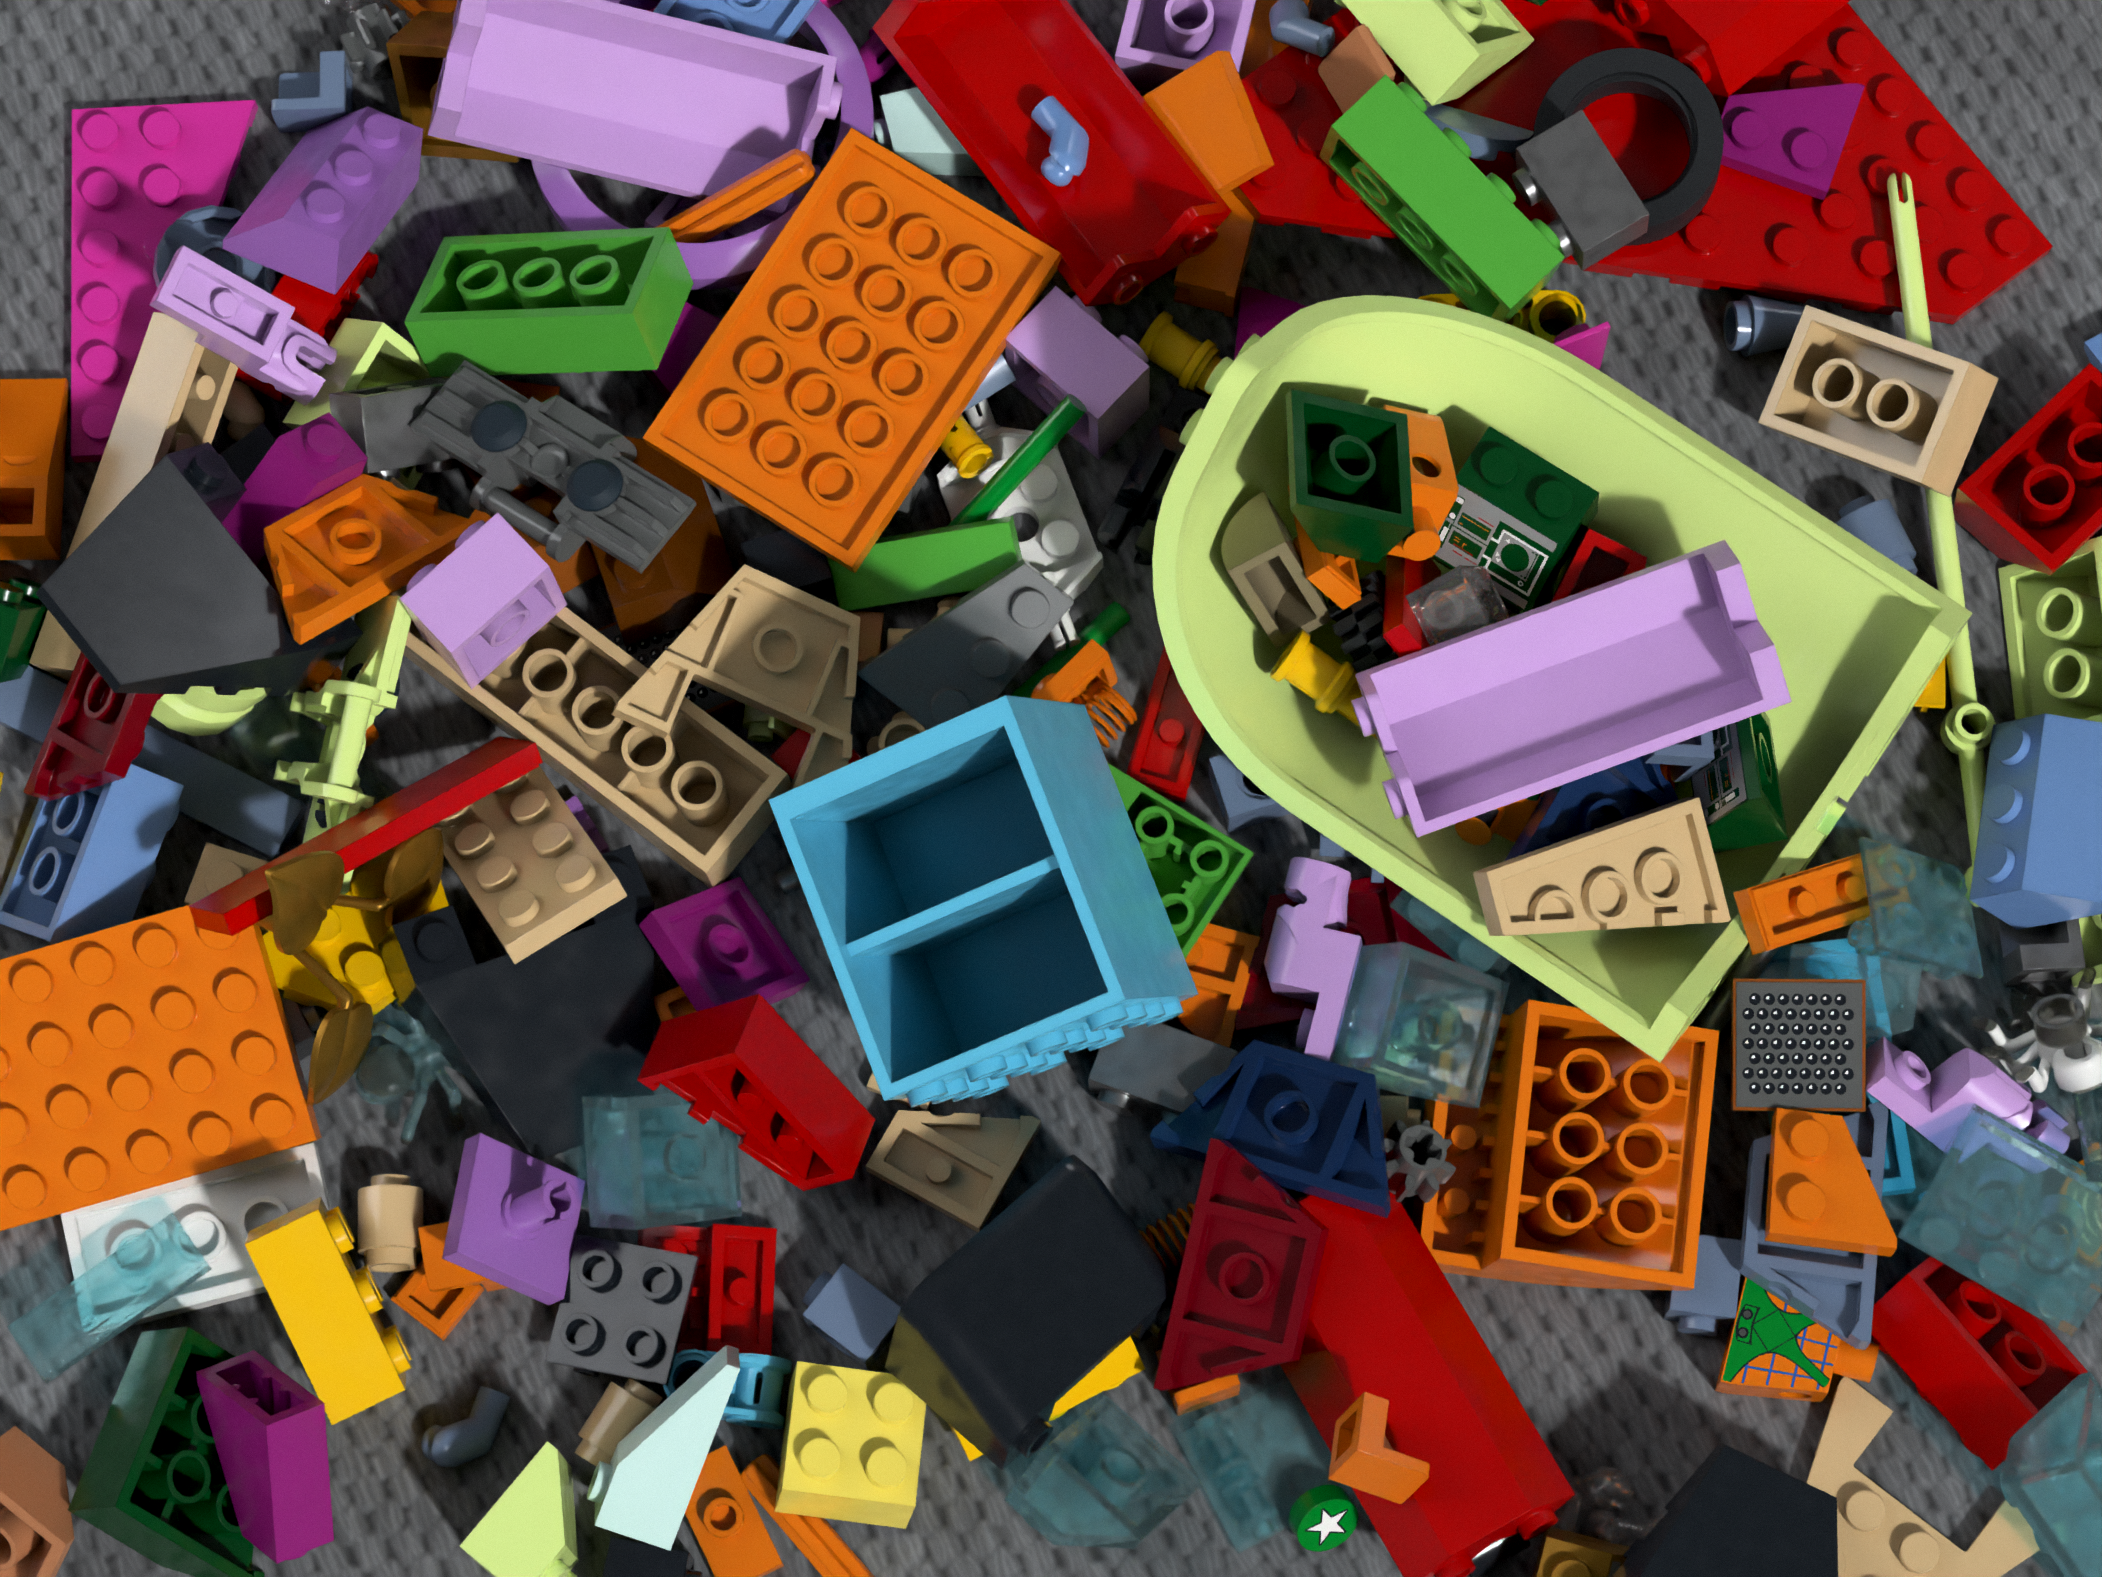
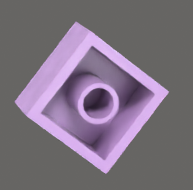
(1068, 351)
(483, 599)

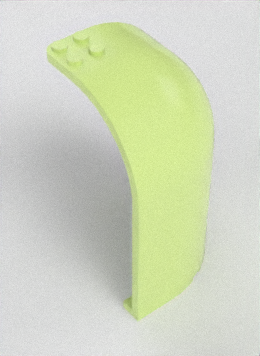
(1844, 619)

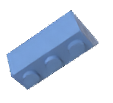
(2041, 822)
(89, 857)

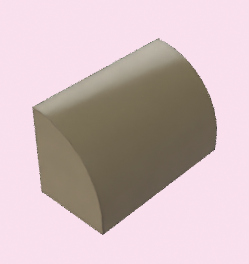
(1271, 573)

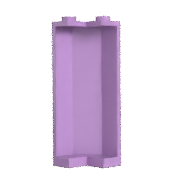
(630, 94)
(1570, 689)

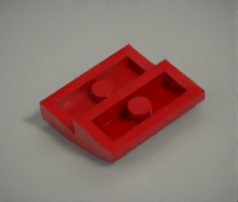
(731, 1286)

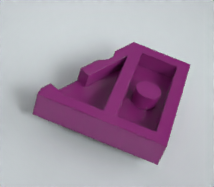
(1790, 134)

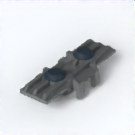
(567, 450)

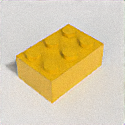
(329, 1309)

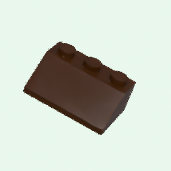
(683, 573)

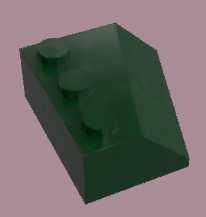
(157, 1466)

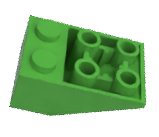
(1186, 857)

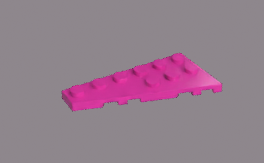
(130, 183)

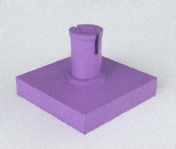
(514, 1219)

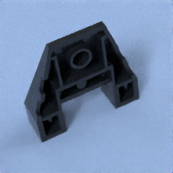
(175, 601)
(542, 1028)
(1740, 1523)

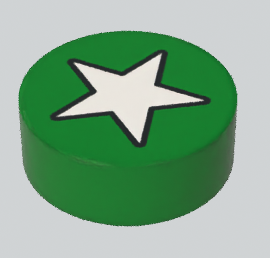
(1323, 1518)

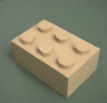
(1878, 400)

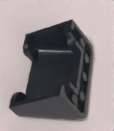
(1029, 1311)

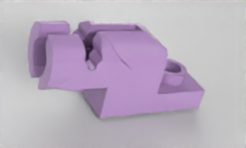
(243, 325)
(1309, 953)
(1942, 1098)

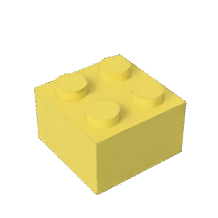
(850, 1446)

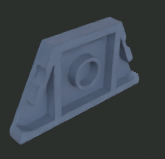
(1820, 1283)

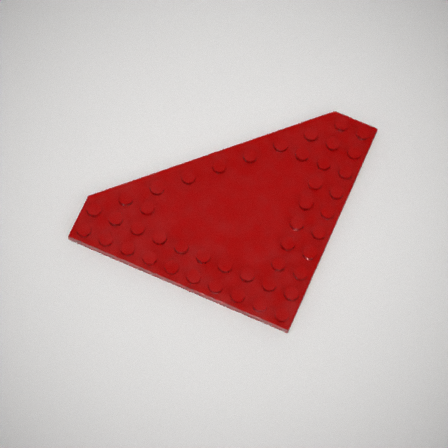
(1750, 228)

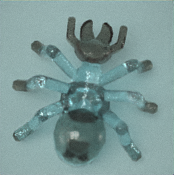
(407, 1071)

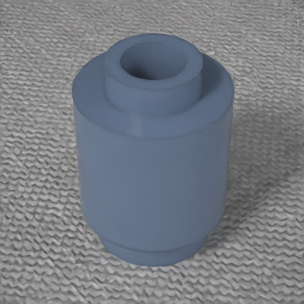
(1880, 528)

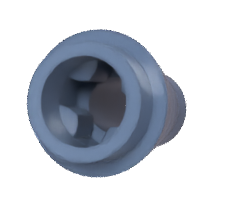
(1759, 324)

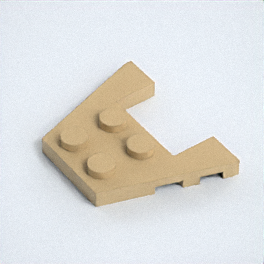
(770, 652)
(1882, 1534)

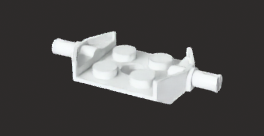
(1063, 544)

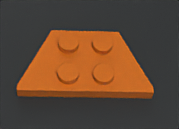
(355, 550)

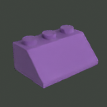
(331, 198)

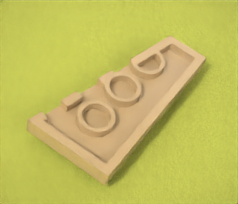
(1618, 876)

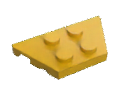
(346, 947)

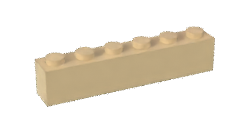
(167, 407)

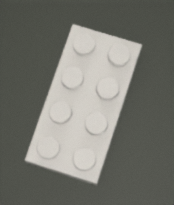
(216, 1213)

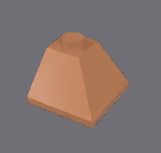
(33, 1509)

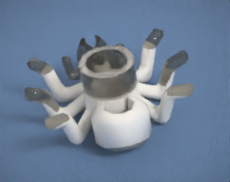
(2057, 1034)

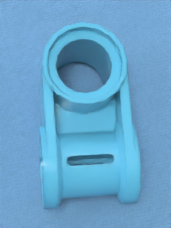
(740, 1405)

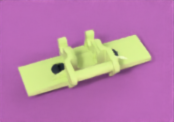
(347, 708)

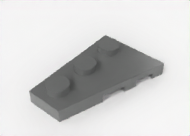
(969, 649)

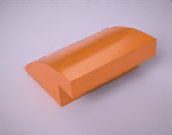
(1576, 1158)

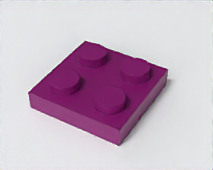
(723, 947)

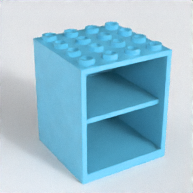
(984, 900)

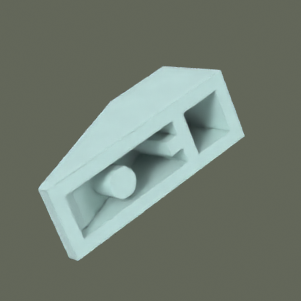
(661, 1459)

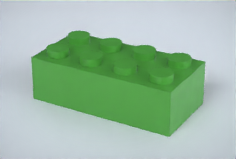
(1441, 201)
(550, 302)

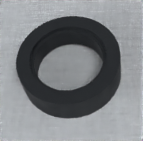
(1673, 85)

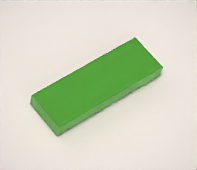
(928, 564)

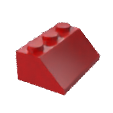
(2044, 485)
(1972, 1355)

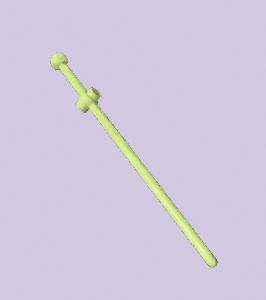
(1944, 541)

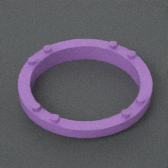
(735, 259)

